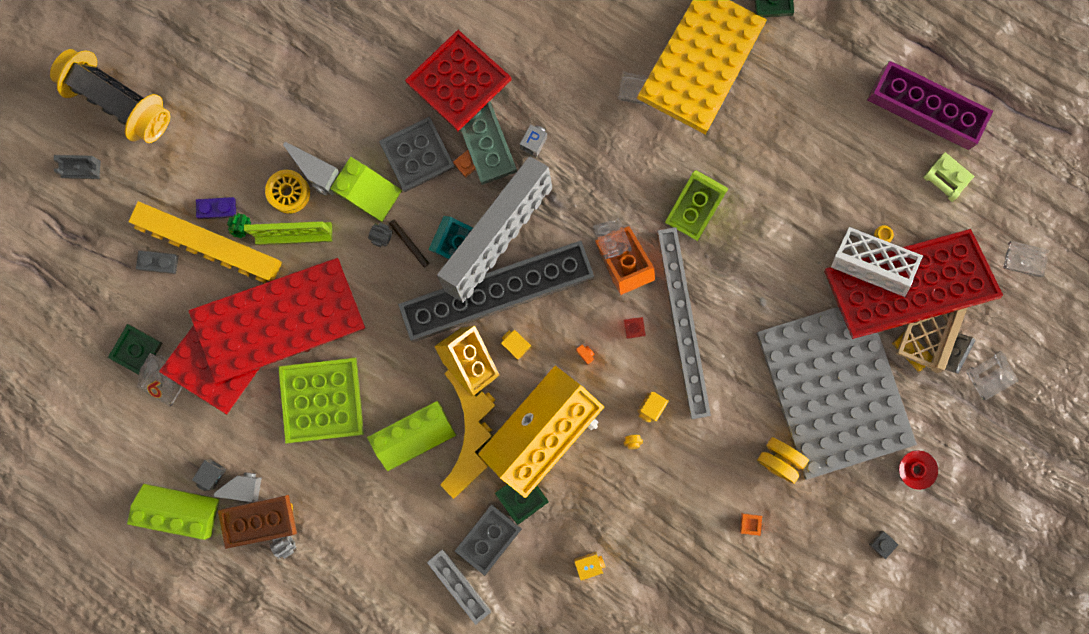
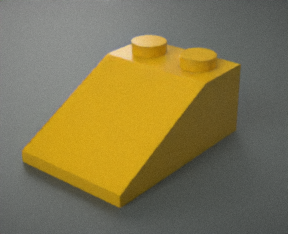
(467, 359)

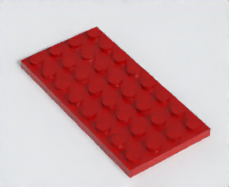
(947, 279)
(276, 320)

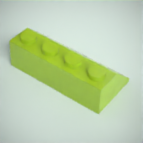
(412, 436)
(174, 511)

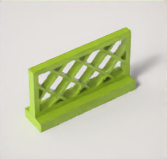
(290, 232)

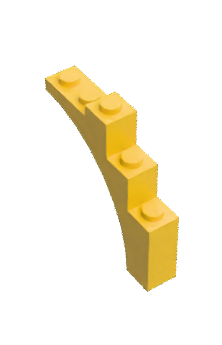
(469, 463)

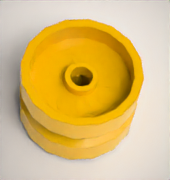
(781, 461)

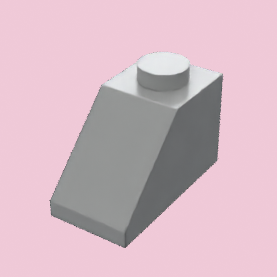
(241, 488)

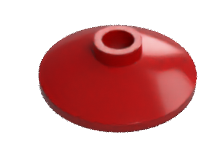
(927, 470)

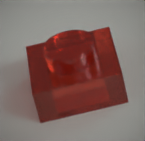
(634, 328)

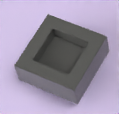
(883, 544)

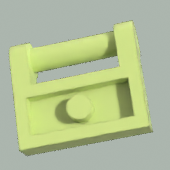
(952, 173)

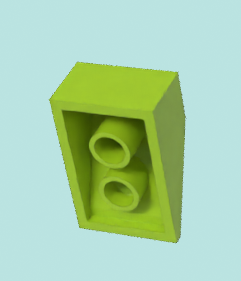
(365, 189)
(696, 205)

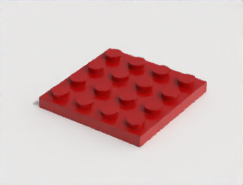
(458, 80)
(191, 371)

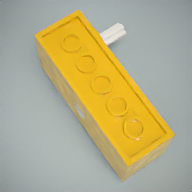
(541, 431)

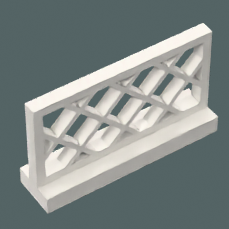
(872, 271)

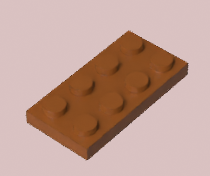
(257, 522)

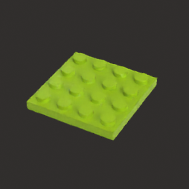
(321, 400)

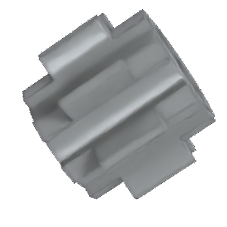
(282, 547)

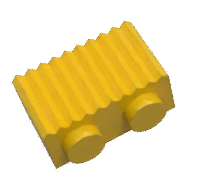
(652, 407)

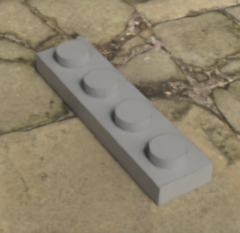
(459, 587)

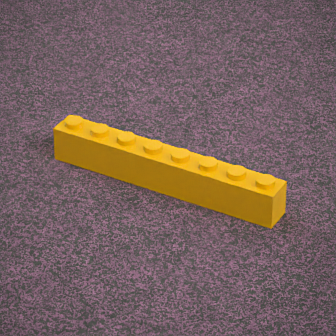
(204, 241)

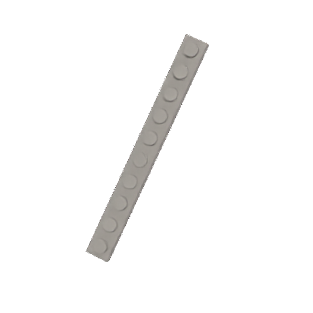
(683, 323)

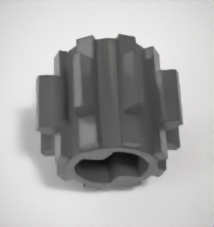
(380, 234)

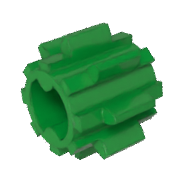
(236, 225)

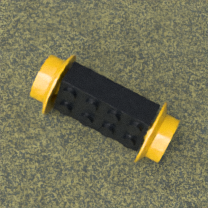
(79, 74)

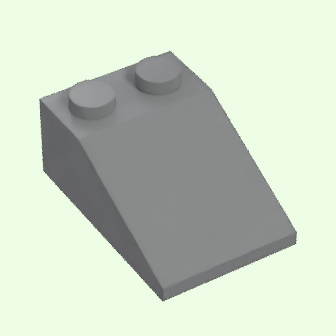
(317, 171)

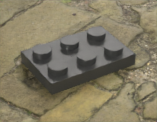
(488, 539)

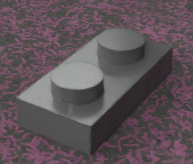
(157, 262)
(959, 353)

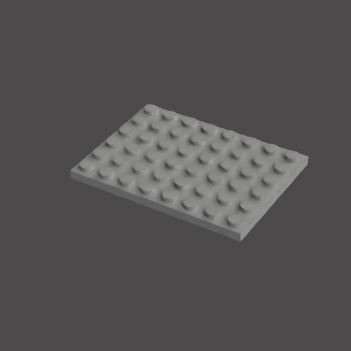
(835, 392)

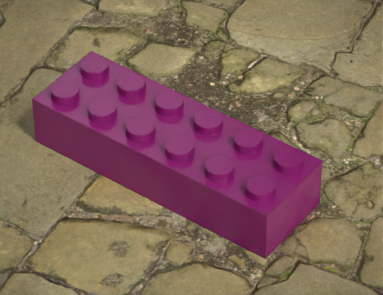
(930, 105)

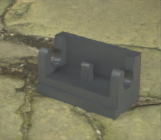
(77, 166)

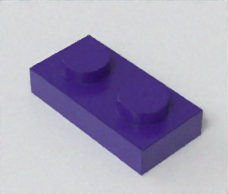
(215, 208)

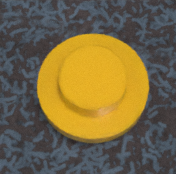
(884, 232)
(633, 441)

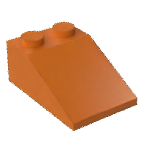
(630, 268)

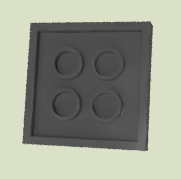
(416, 154)

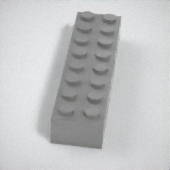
(495, 230)

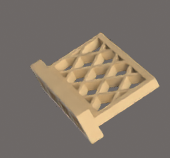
(944, 346)

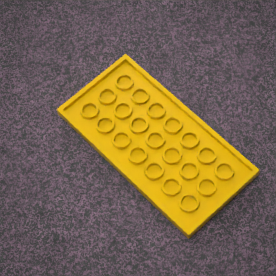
(702, 61)

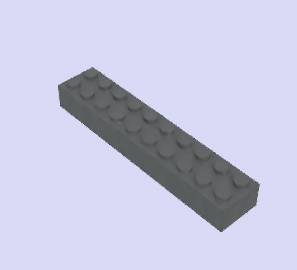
(498, 291)

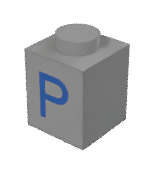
(533, 140)

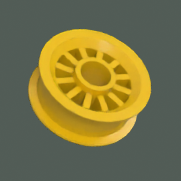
(283, 175)

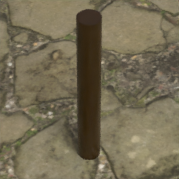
(408, 242)

